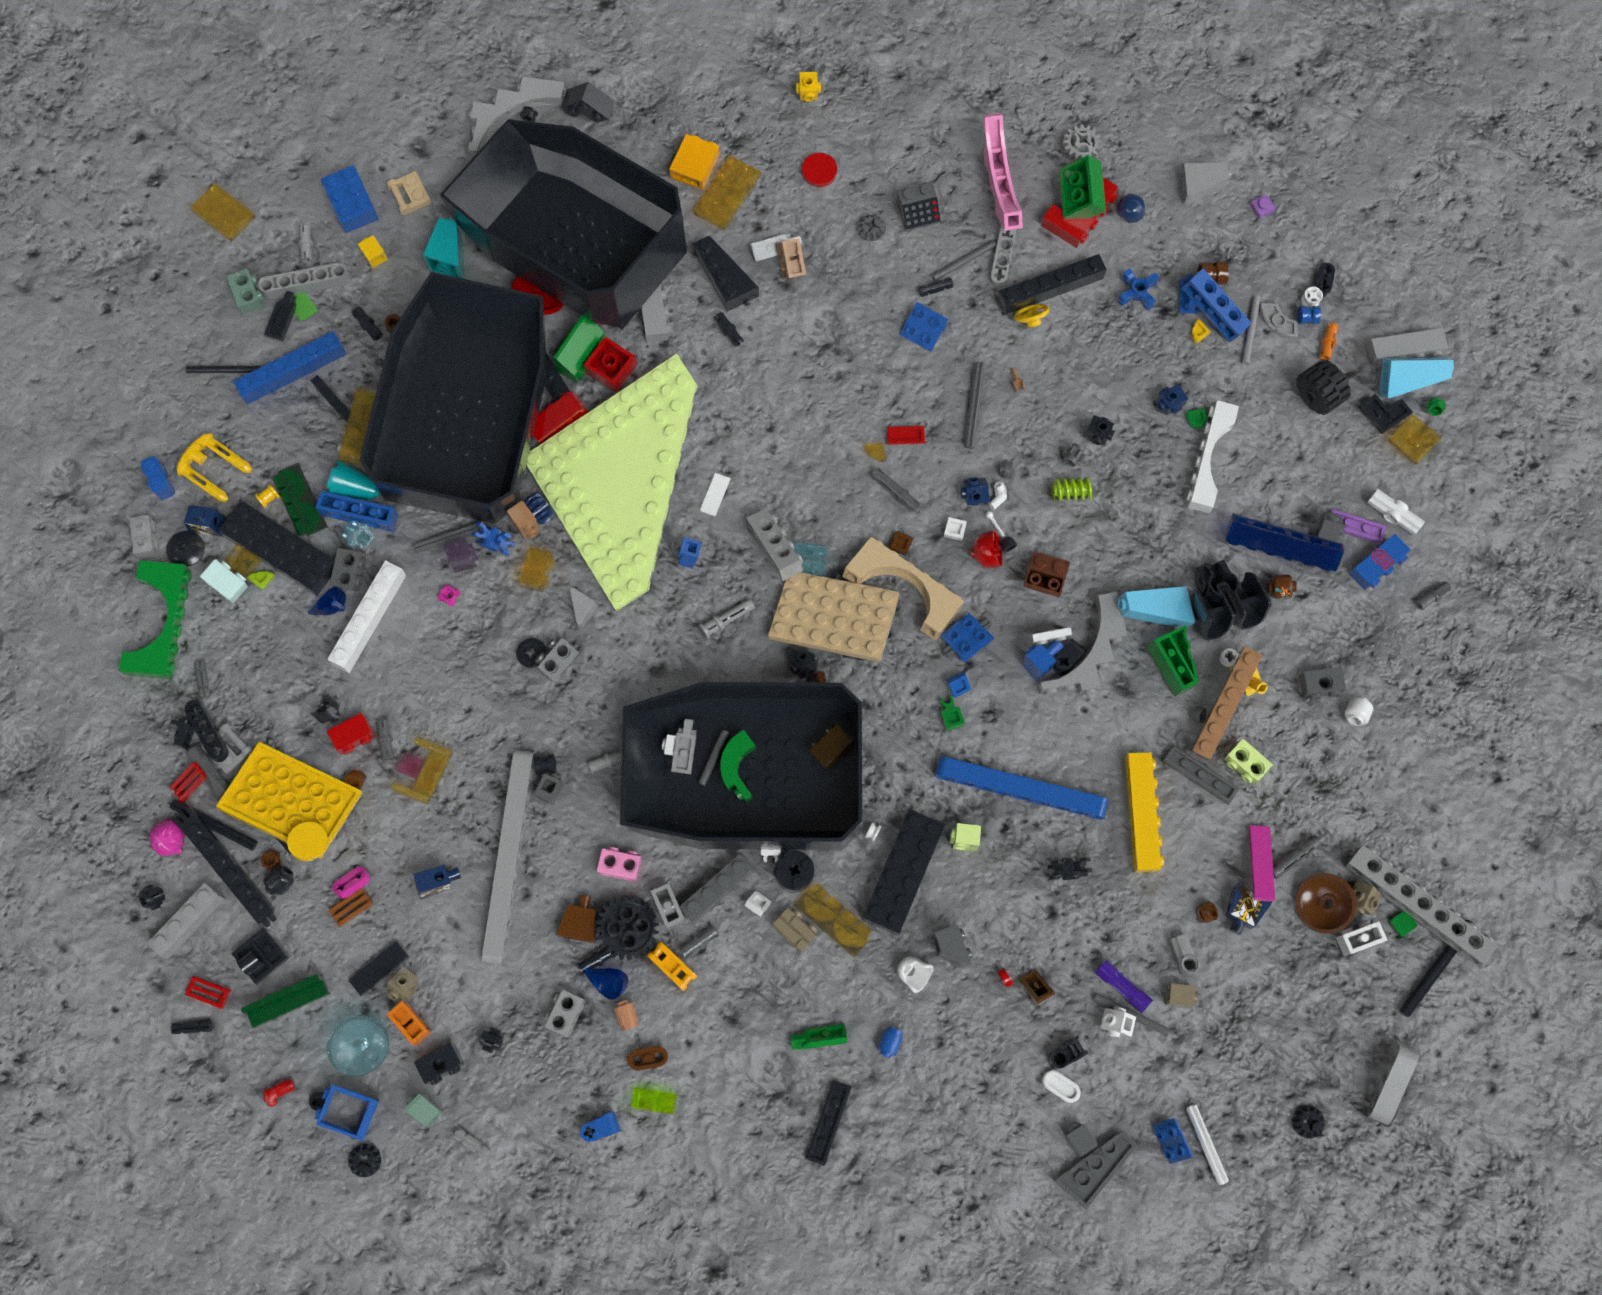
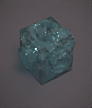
(358, 535)

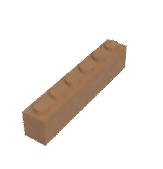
(1226, 703)

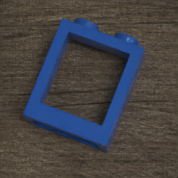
(328, 1094)

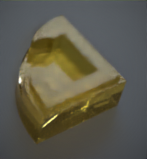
(876, 451)

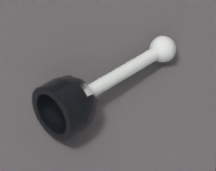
(1007, 542)

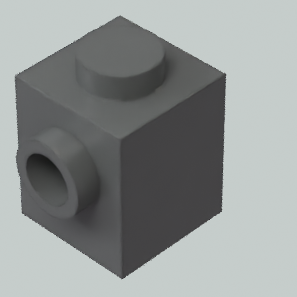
(1330, 527)

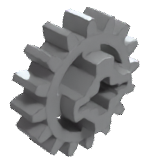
(1081, 142)

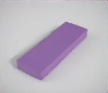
(1362, 527)

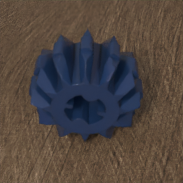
(539, 508)

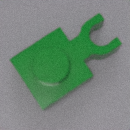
(951, 716)

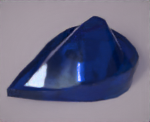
(329, 603)
(608, 980)

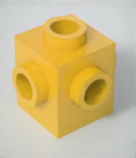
(808, 86)

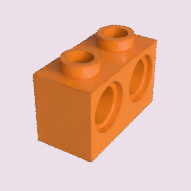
(409, 1023)

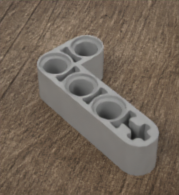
(1393, 1082)

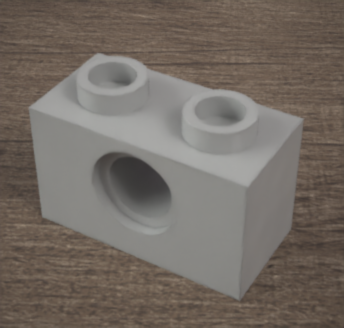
(668, 906)

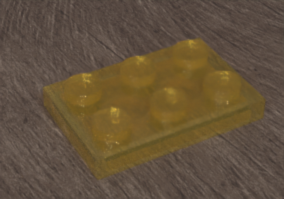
(222, 212)

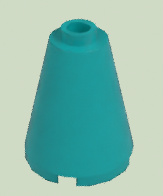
(351, 482)

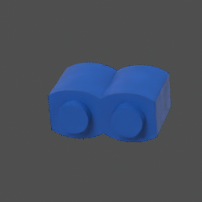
(157, 478)

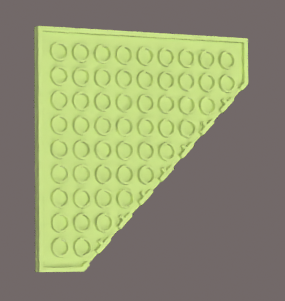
(616, 475)

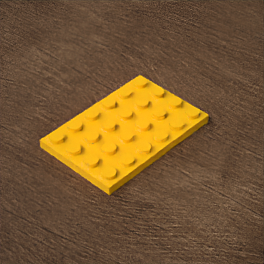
(281, 792)

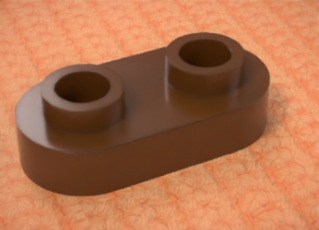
(648, 1058)

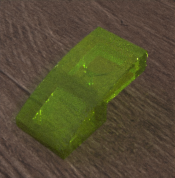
(654, 1100)

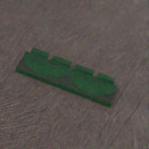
(301, 498)

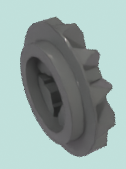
(876, 233)

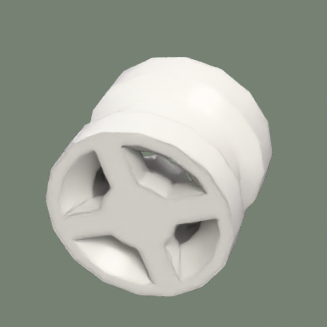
(1312, 293)

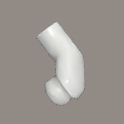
(1000, 495)

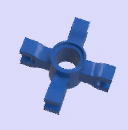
(1141, 283)
(493, 539)

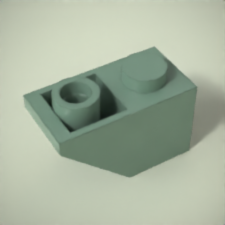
(423, 1109)

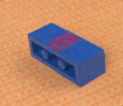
(1380, 562)

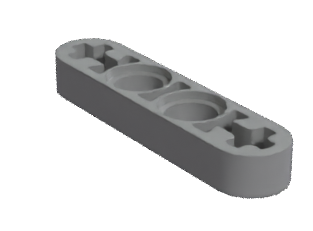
(1002, 253)

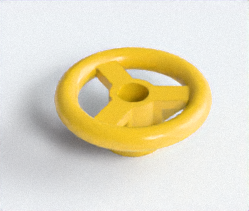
(1030, 315)

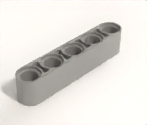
(313, 283)

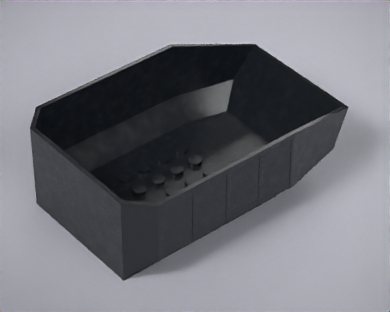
(570, 218)
(458, 399)
(793, 794)

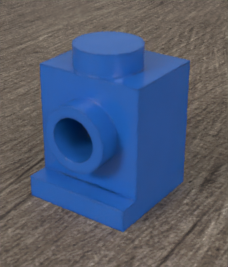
(688, 552)

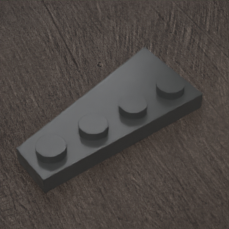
(1093, 1172)

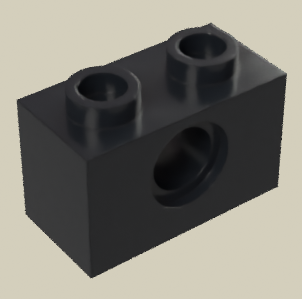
(427, 1065)

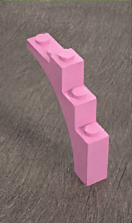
(996, 162)

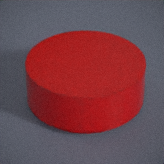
(1005, 977)

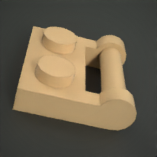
(414, 190)

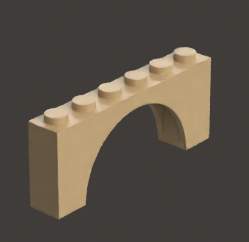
(877, 560)

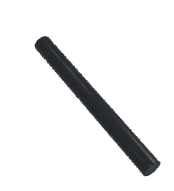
(221, 369)

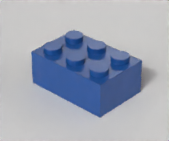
(349, 199)

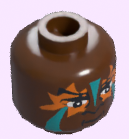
(1281, 586)

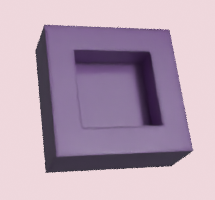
(1262, 206)

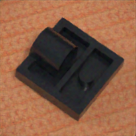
(259, 956)

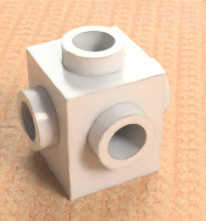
(1118, 1022)

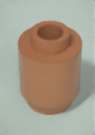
(626, 1015)

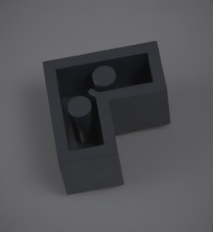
(589, 101)

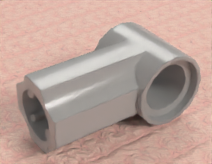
(1184, 952)

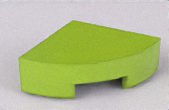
(261, 578)

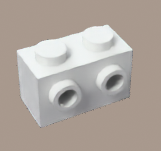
(1360, 939)

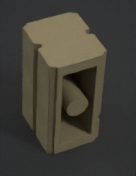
(795, 930)

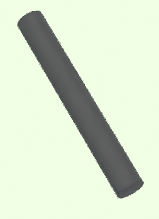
(713, 757)

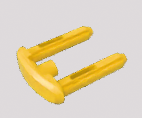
(194, 453)

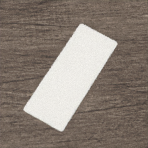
(715, 494)

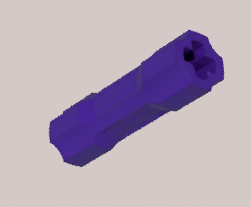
(1121, 984)

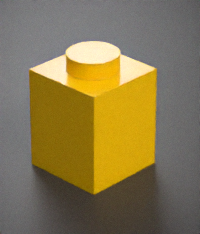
(372, 251)

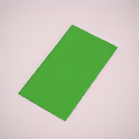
(304, 307)

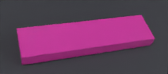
(1261, 863)

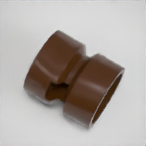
(1218, 271)

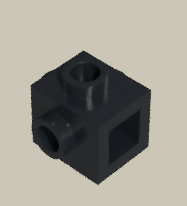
(1100, 430)
(802, 662)

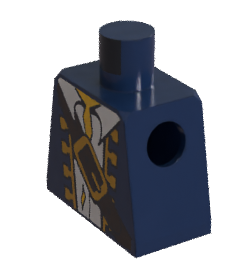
(202, 520)
(427, 884)
(1244, 909)

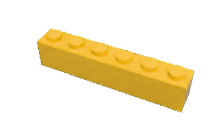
(1143, 812)

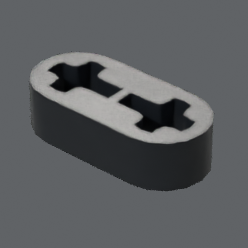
(1328, 280)

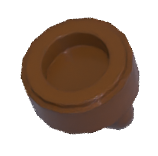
(355, 778)
(1207, 912)

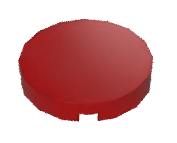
(819, 169)

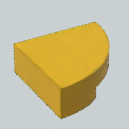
(1199, 331)

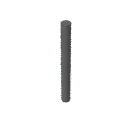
(964, 260)
(366, 576)
(1139, 1018)

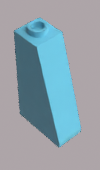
(1413, 373)
(1158, 606)

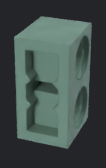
(243, 292)

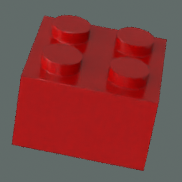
(610, 364)

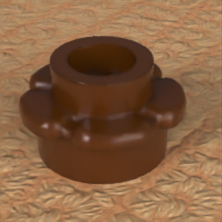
(265, 861)

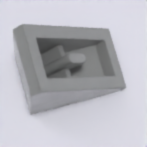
(583, 607)

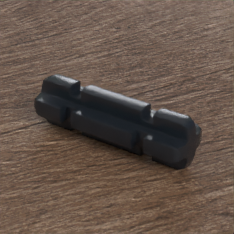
(935, 287)
(191, 1027)

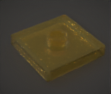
(1414, 439)

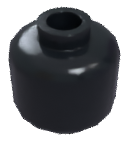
(278, 880)

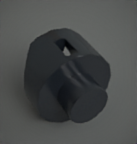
(327, 710)

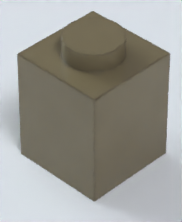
(1181, 995)

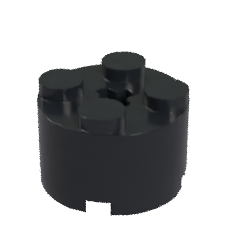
(793, 860)

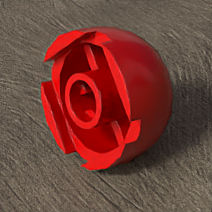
(987, 550)

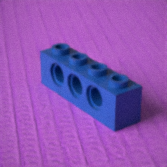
(1216, 305)
(357, 510)

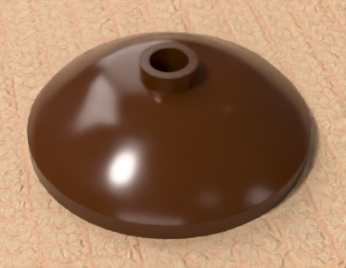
(1313, 908)

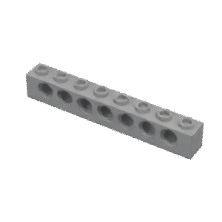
(1460, 942)

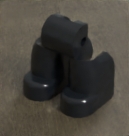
(1212, 608)

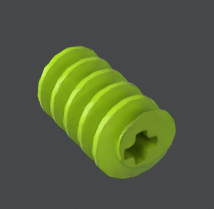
(1071, 488)

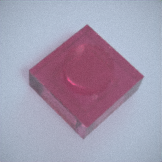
(410, 766)

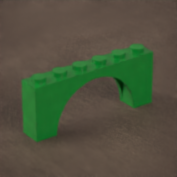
(159, 656)

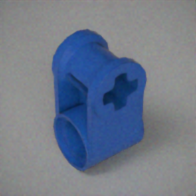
(603, 1125)

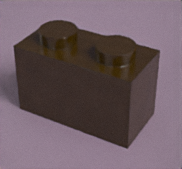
(831, 746)

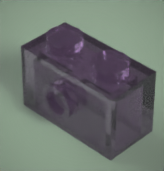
(461, 555)

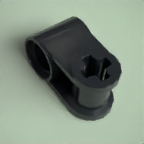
(1070, 656)
(1070, 1052)

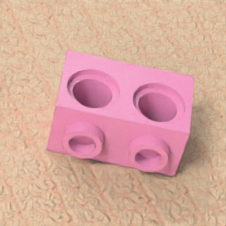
(618, 869)

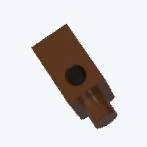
(579, 922)

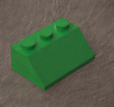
(1082, 188)
(578, 348)

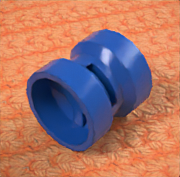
(1309, 315)

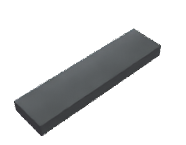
(1200, 774)

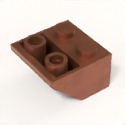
(1046, 574)

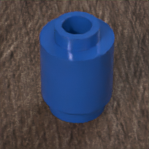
(890, 1042)

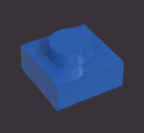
(958, 684)

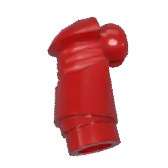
(281, 1088)

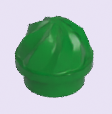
(1436, 406)

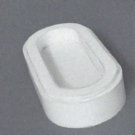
(1061, 1086)

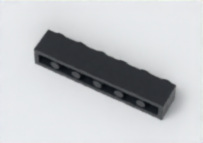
(1051, 284)

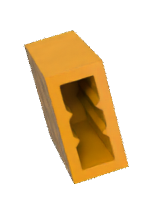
(694, 161)

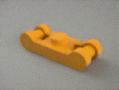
(671, 965)

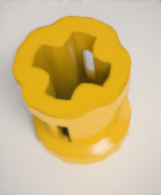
(267, 496)

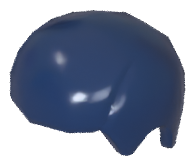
(1131, 208)

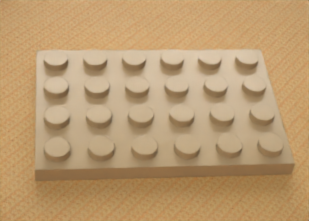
(834, 616)

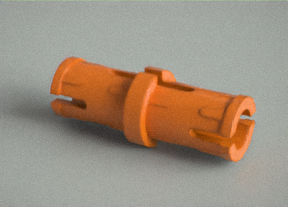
(1329, 341)

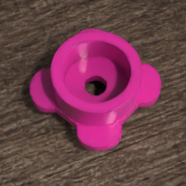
(447, 589)

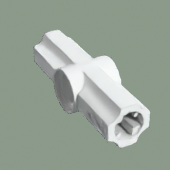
(1396, 512)

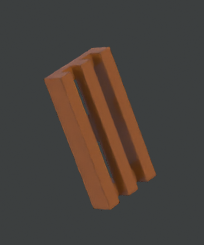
(336, 917)

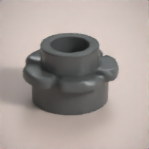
(1006, 469)

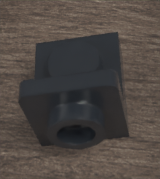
(184, 734)

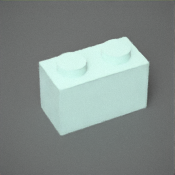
(224, 581)

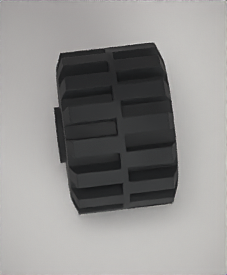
(1323, 387)

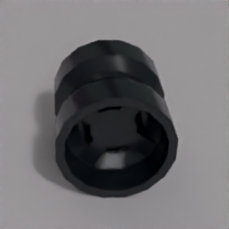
(542, 764)

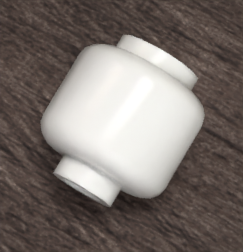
(1358, 711)

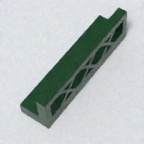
(286, 1000)

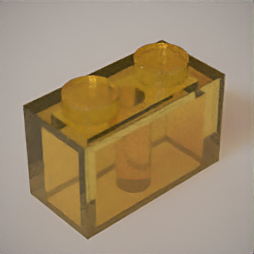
(536, 569)

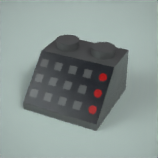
(918, 205)

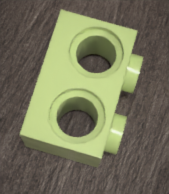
(1251, 758)
(965, 837)

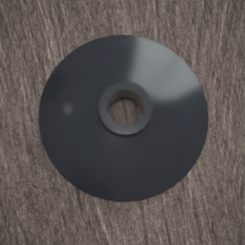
(191, 553)

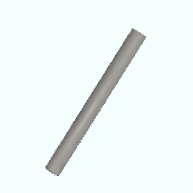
(1251, 330)

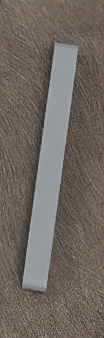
(508, 858)

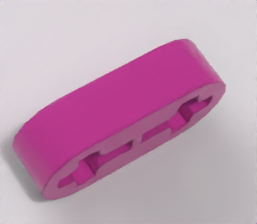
(351, 882)

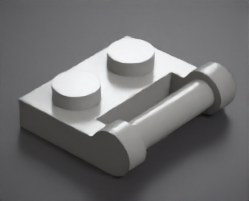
(233, 761)

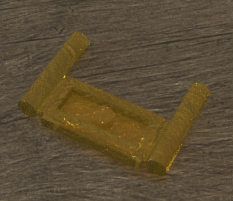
(430, 774)

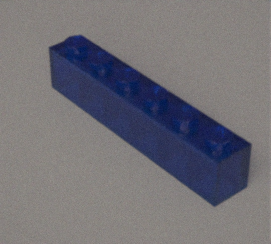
(1284, 543)

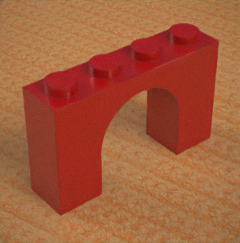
(1076, 230)

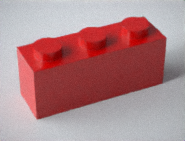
(559, 416)

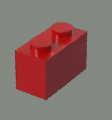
(351, 734)

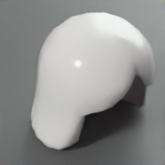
(921, 975)

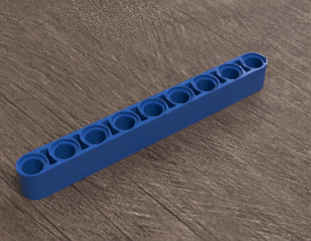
(1021, 788)

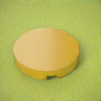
(307, 841)

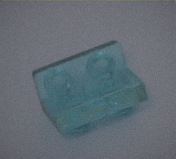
(813, 557)

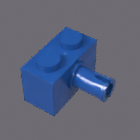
(1040, 659)

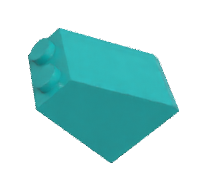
(445, 249)

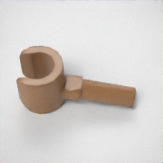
(1018, 383)

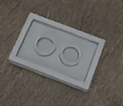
(1042, 634)

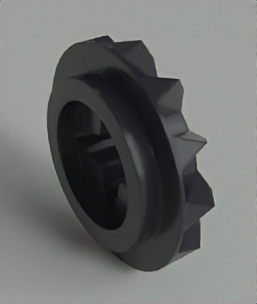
(527, 646)
(1303, 1129)
(374, 1160)

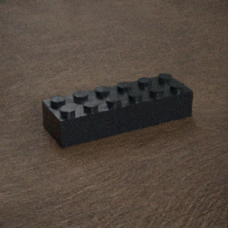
(278, 547)
(903, 872)

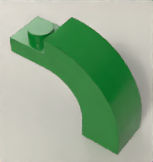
(732, 755)

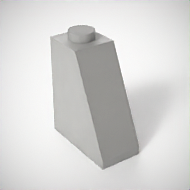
(1203, 179)

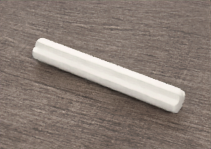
(1207, 1144)

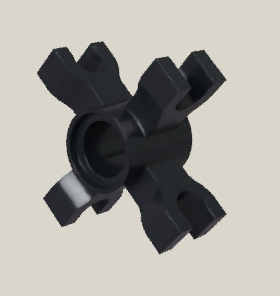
(1069, 868)

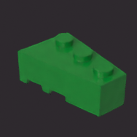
(1174, 660)

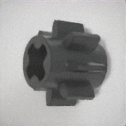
(1073, 454)

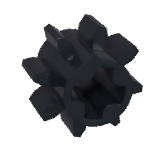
(151, 897)
(491, 1040)

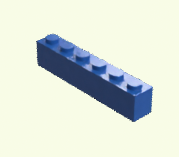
(289, 367)

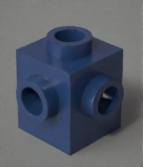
(1171, 399)
(975, 491)

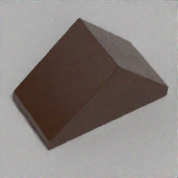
(1036, 987)

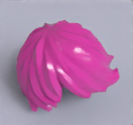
(166, 837)

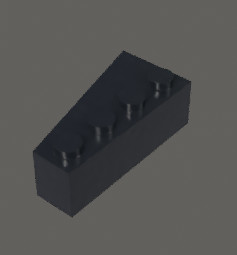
(727, 278)

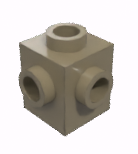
(1367, 898)
(401, 985)

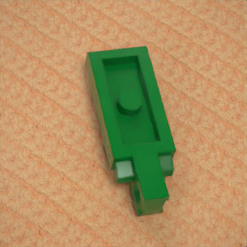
(820, 1037)

